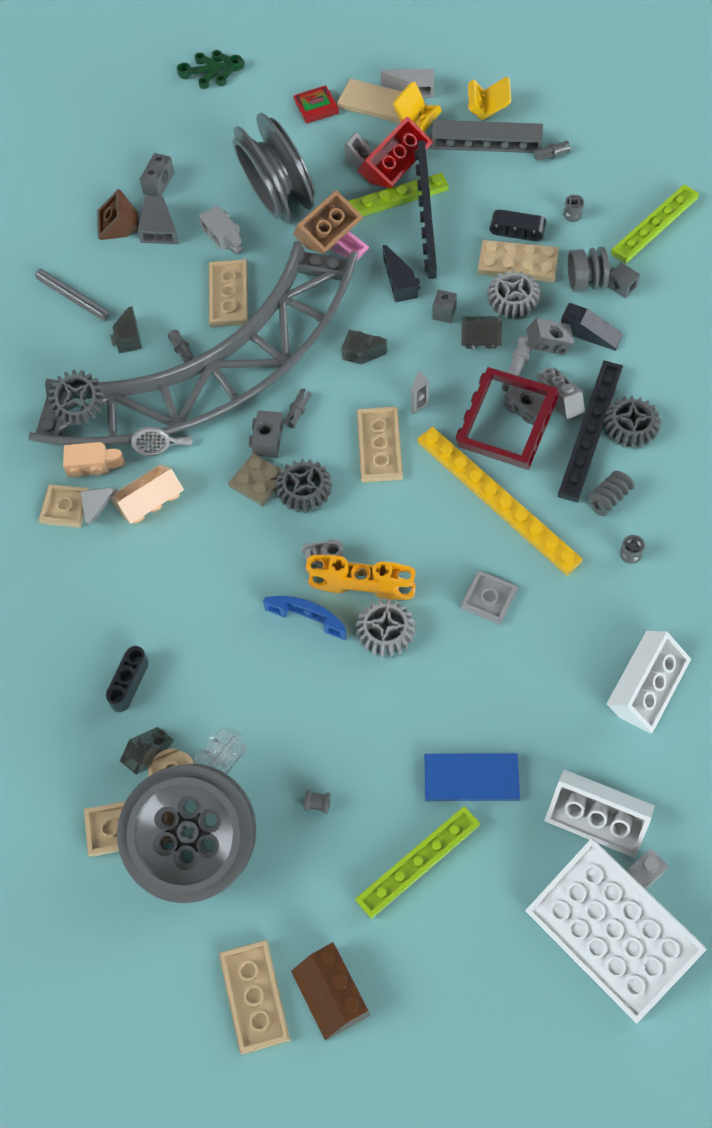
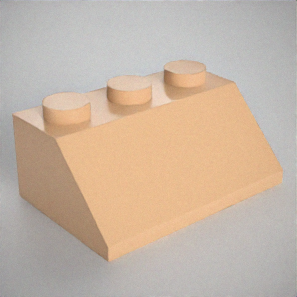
(147, 493)

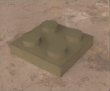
(256, 479)

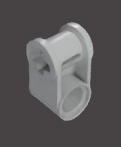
(322, 548)

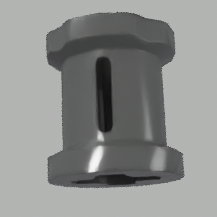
(317, 801)

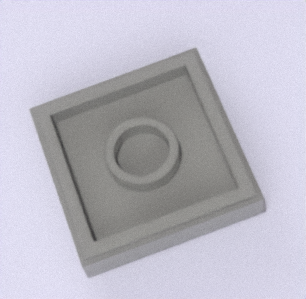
(489, 597)

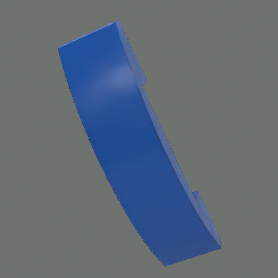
(282, 604)

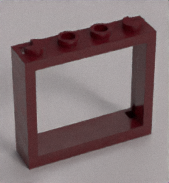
(525, 460)

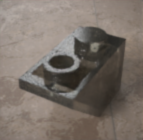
(362, 347)
(143, 748)

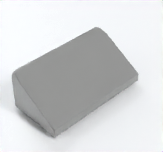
(419, 393)

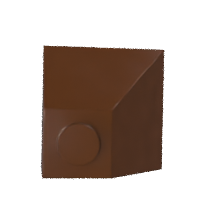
(116, 217)

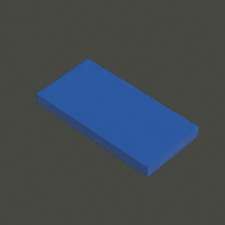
(472, 777)

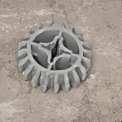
(514, 299)
(402, 631)

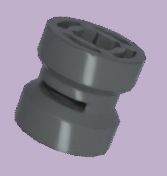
(573, 208)
(632, 549)

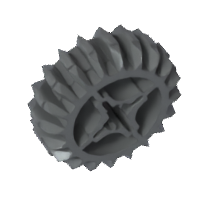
(71, 403)
(621, 428)
(305, 492)

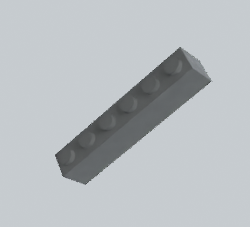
(487, 136)

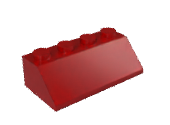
(394, 155)

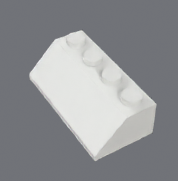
(649, 680)
(599, 813)

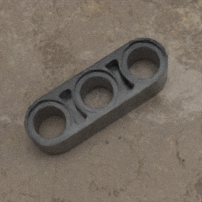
(518, 225)
(127, 668)

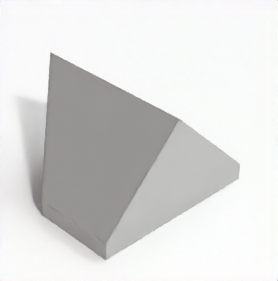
(356, 150)
(95, 501)

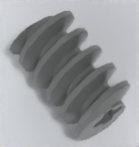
(610, 492)

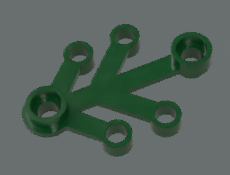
(212, 66)

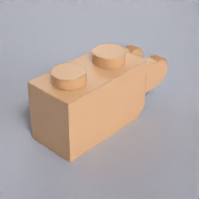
(90, 459)

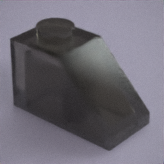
(126, 332)

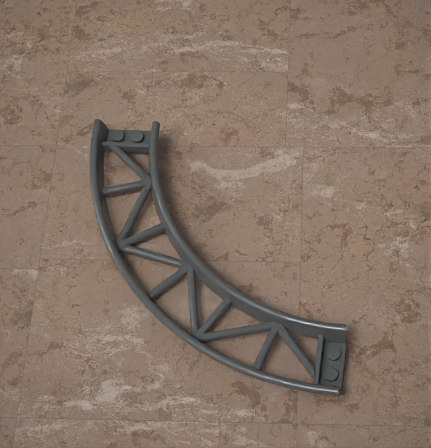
(325, 267)

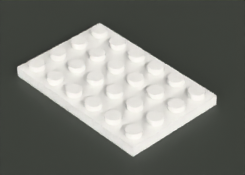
(615, 930)

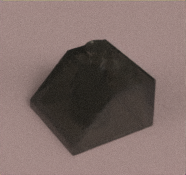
(481, 331)

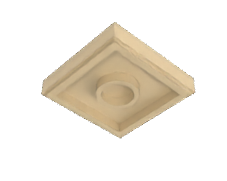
(63, 506)

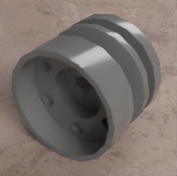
(588, 269)

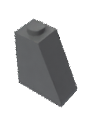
(156, 223)

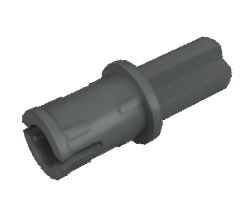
(552, 151)
(180, 346)

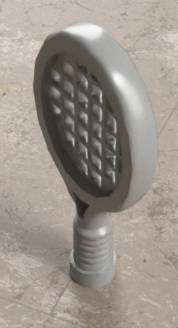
(168, 441)

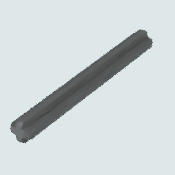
(72, 294)

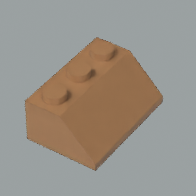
(327, 223)

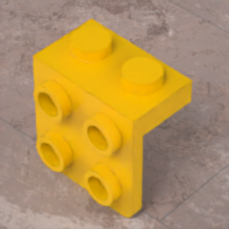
(488, 101)
(411, 104)

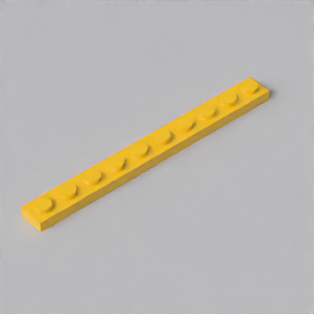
(500, 501)

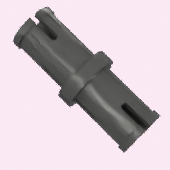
(297, 408)

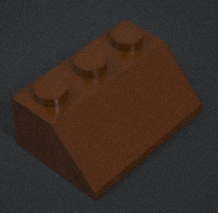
(330, 991)

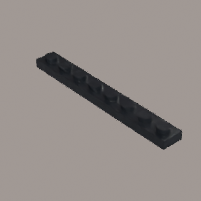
(426, 215)
(590, 432)

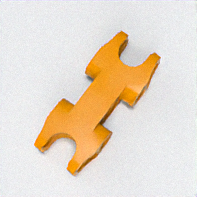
(343, 575)

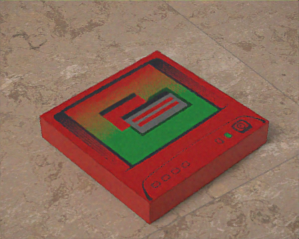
(316, 104)

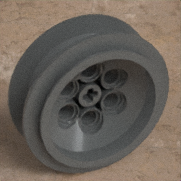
(274, 167)
(164, 869)

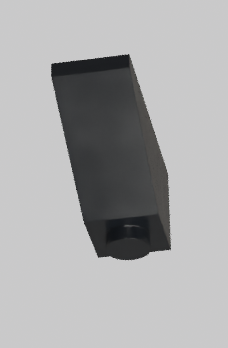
(400, 276)
(591, 327)

